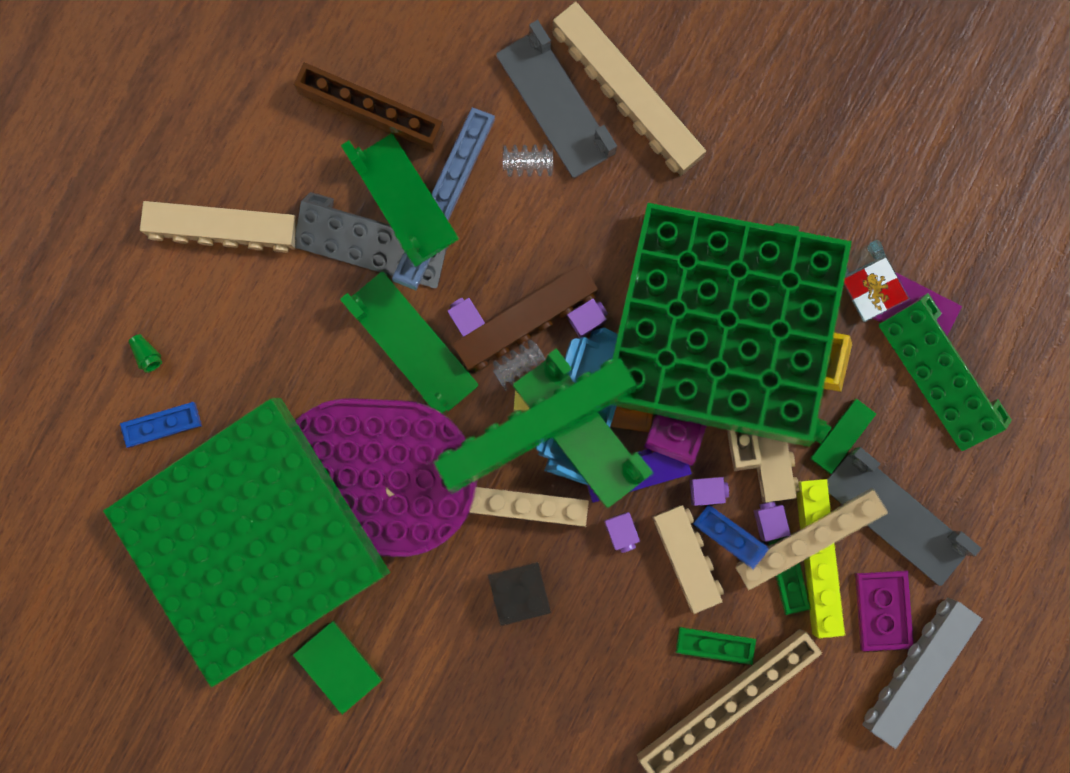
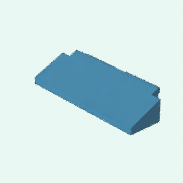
(583, 356)

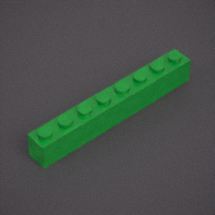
(535, 425)

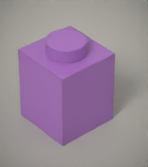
(465, 316)
(587, 317)
(708, 491)
(771, 521)
(622, 532)

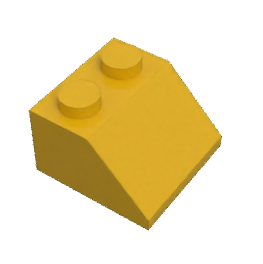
(838, 362)

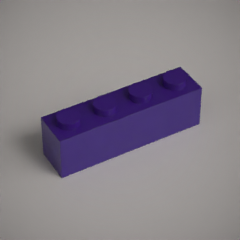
(663, 469)

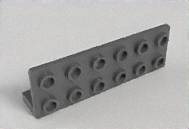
(556, 102)
(354, 239)
(908, 524)

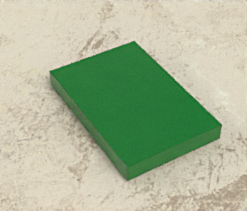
(337, 667)

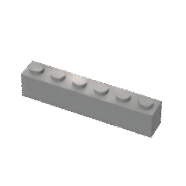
(921, 671)

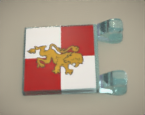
(875, 286)

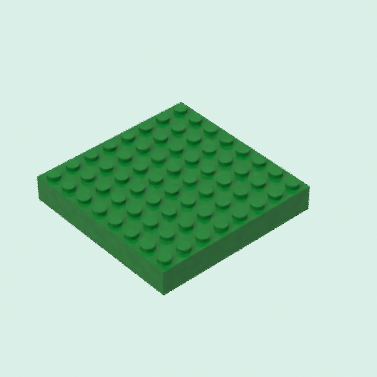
(731, 322)
(246, 541)

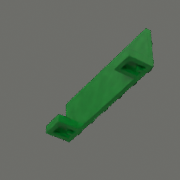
(402, 198)
(410, 343)
(943, 375)
(590, 443)

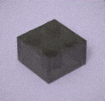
(519, 593)

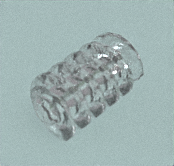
(528, 160)
(518, 363)

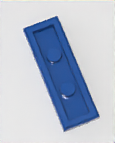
(160, 424)
(731, 536)

